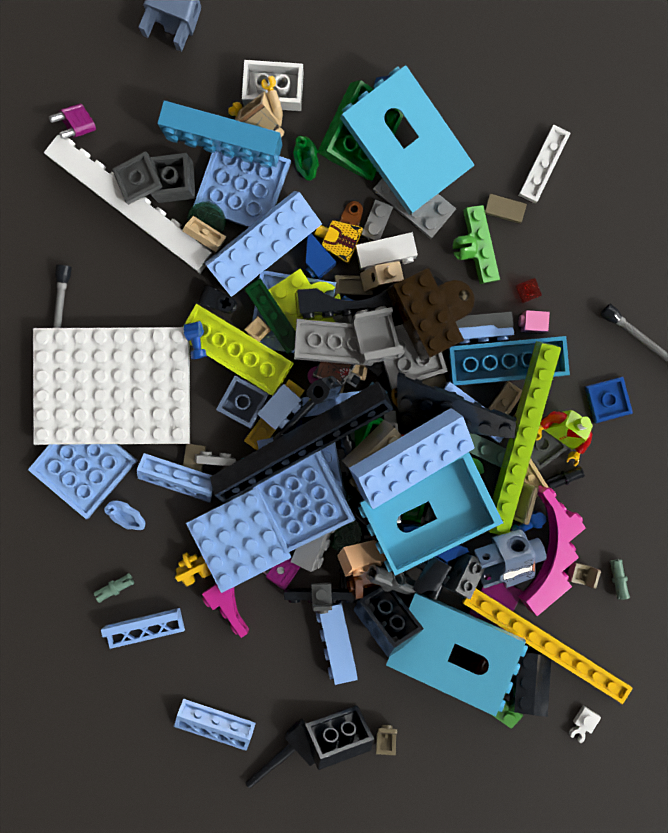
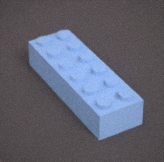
(263, 243)
(412, 458)

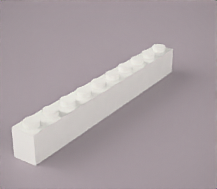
(139, 212)

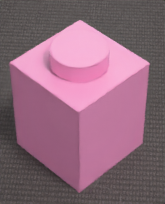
(534, 321)

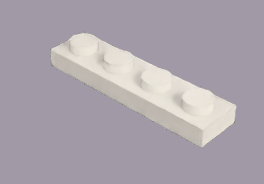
(544, 164)

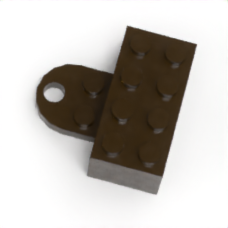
(431, 311)

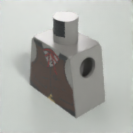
(340, 371)

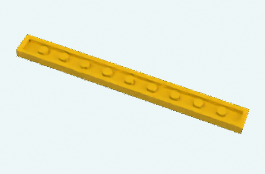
(548, 645)

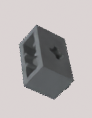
(465, 576)

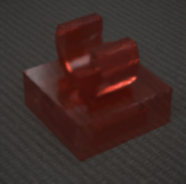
(528, 290)

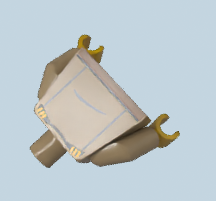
(263, 110)

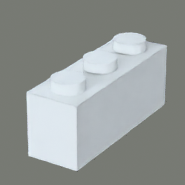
(387, 250)

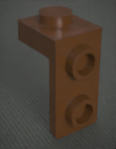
(357, 584)

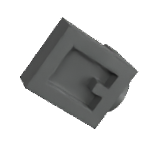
(321, 597)

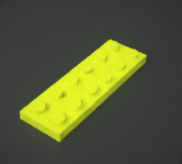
(240, 351)

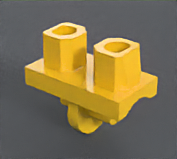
(189, 566)

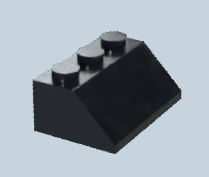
(387, 620)
(531, 686)
(338, 737)

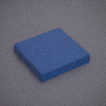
(608, 400)

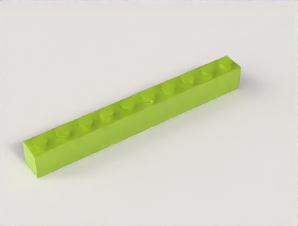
(527, 424)

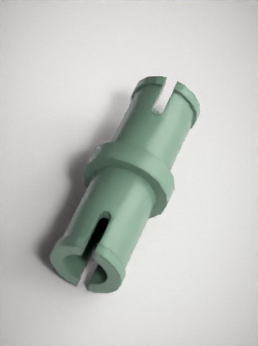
(619, 579)
(114, 588)

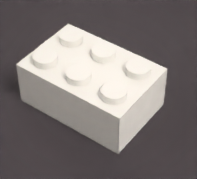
(288, 82)

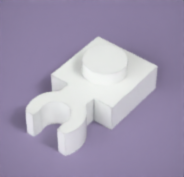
(586, 721)

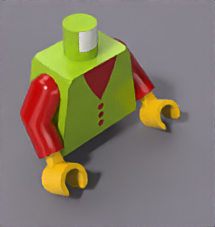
(570, 430)

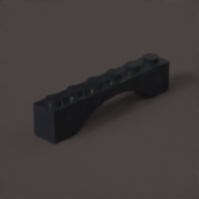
(315, 302)

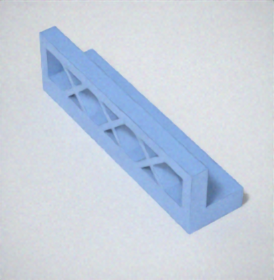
(175, 477)
(140, 623)
(214, 724)

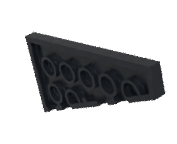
(421, 403)

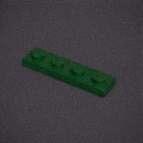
(272, 314)

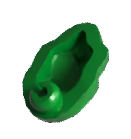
(306, 157)

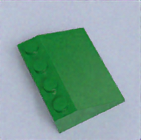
(339, 143)

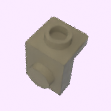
(584, 574)
(386, 740)

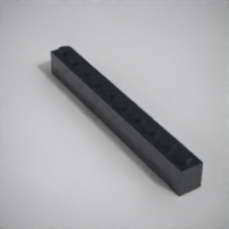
(301, 442)

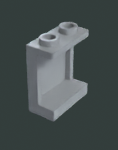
(376, 335)

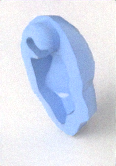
(125, 515)

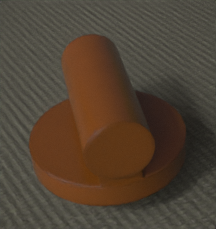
(478, 667)

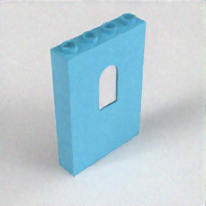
(425, 164)
(461, 511)
(428, 654)

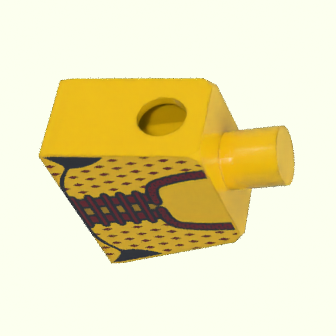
(340, 239)

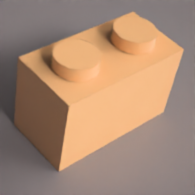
(358, 558)

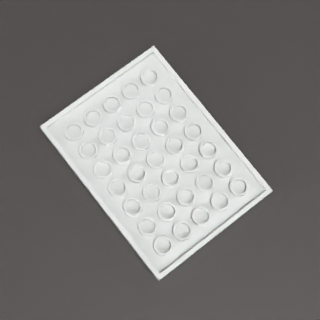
(111, 386)

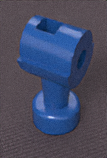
(192, 333)
(536, 521)

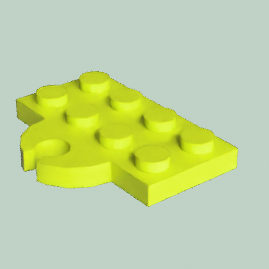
(285, 292)

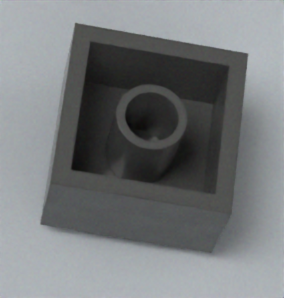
(176, 177)

